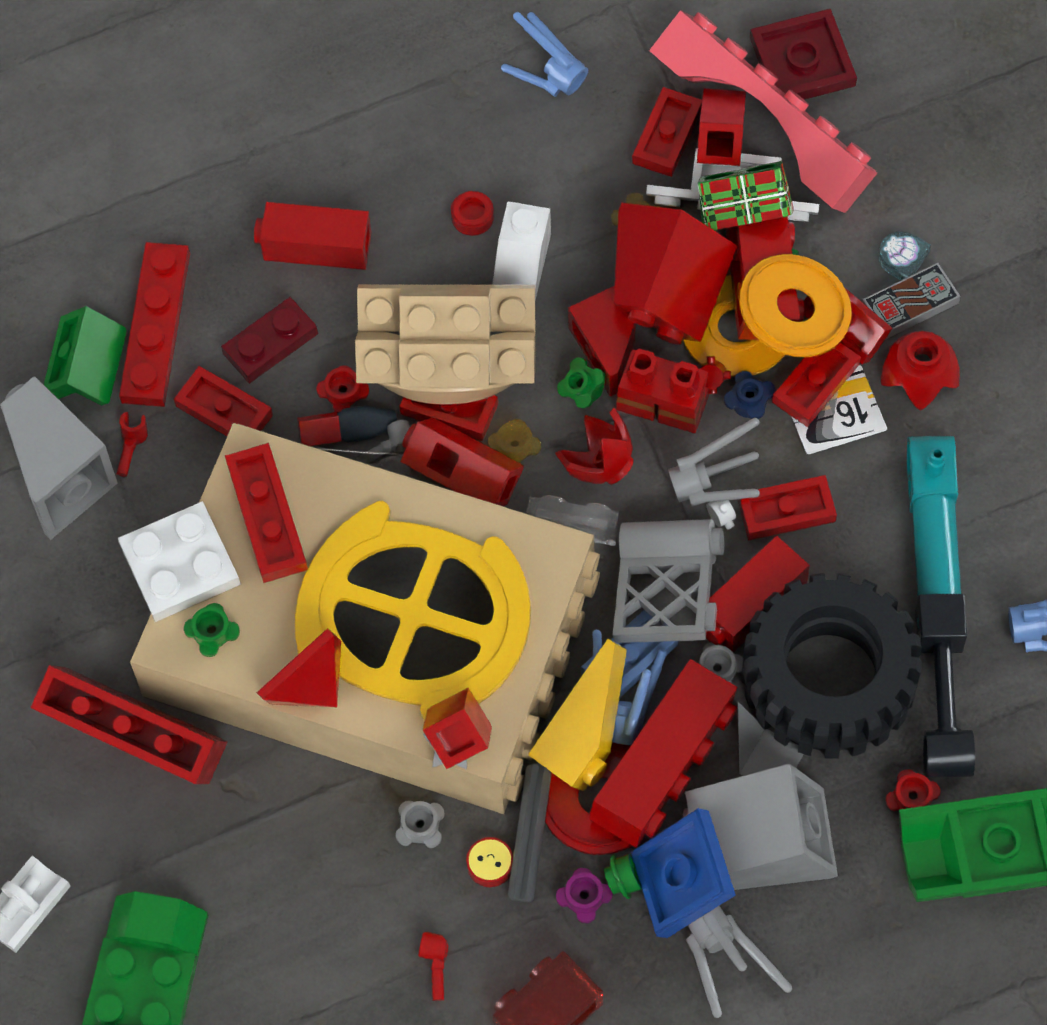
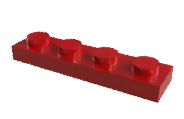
(154, 324)

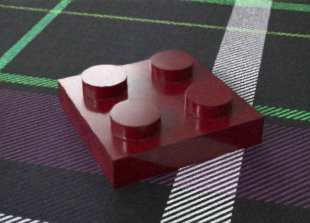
(805, 54)

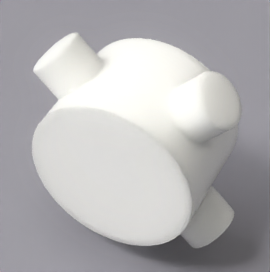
(721, 513)

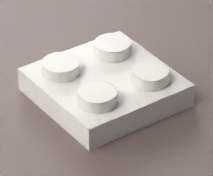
(179, 561)

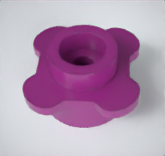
(580, 882)

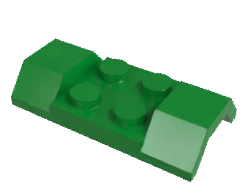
(976, 845)
(146, 961)

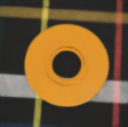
(792, 338)
(735, 356)

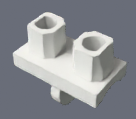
(28, 901)

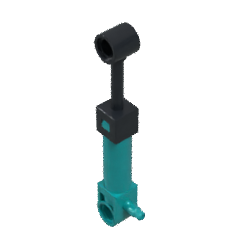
(940, 605)

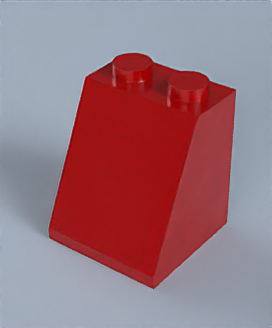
(669, 270)

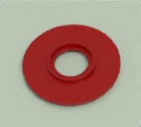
(571, 822)

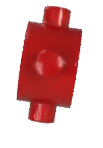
(716, 374)

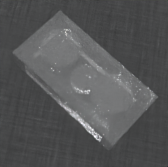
(591, 518)

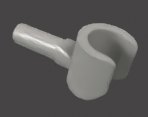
(396, 433)

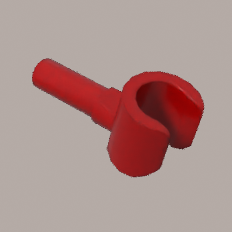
(131, 438)
(435, 948)

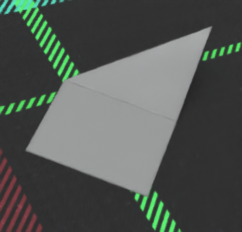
(758, 747)

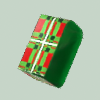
(744, 196)

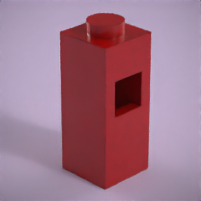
(721, 118)
(314, 235)
(460, 462)
(749, 589)

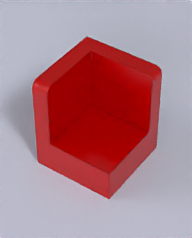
(457, 728)

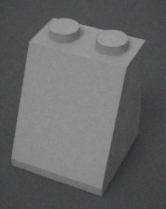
(58, 456)
(769, 827)

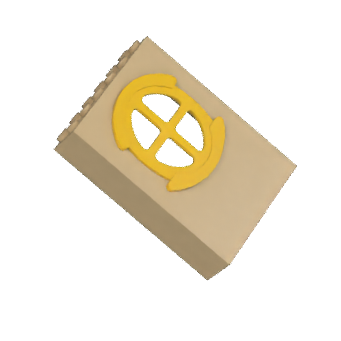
(343, 516)

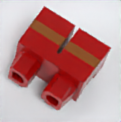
(664, 386)

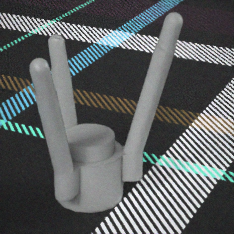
(692, 478)
(716, 933)

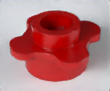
(342, 377)
(912, 782)

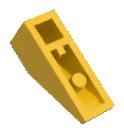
(584, 725)

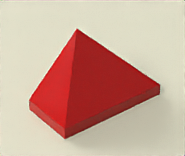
(309, 677)

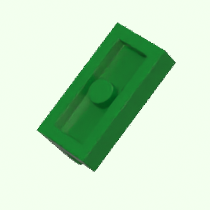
(85, 356)

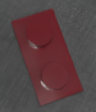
(269, 340)

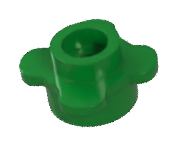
(591, 387)
(206, 617)

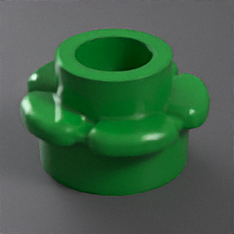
(622, 875)

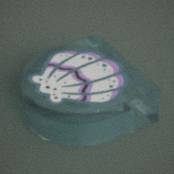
(902, 254)

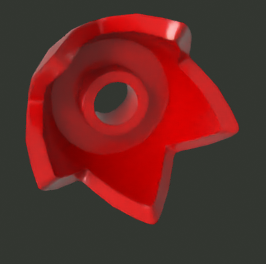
(919, 378)
(607, 453)

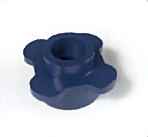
(745, 406)

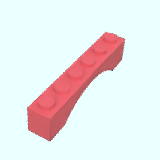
(824, 163)

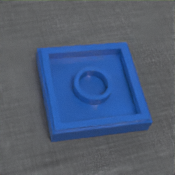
(682, 873)

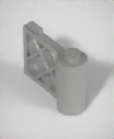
(671, 550)

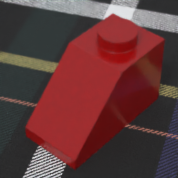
(603, 335)

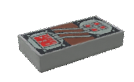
(914, 299)

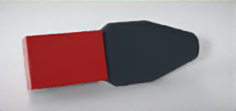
(348, 425)

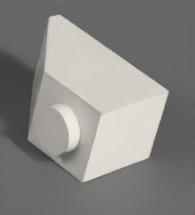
(522, 245)

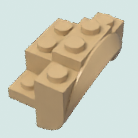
(446, 340)

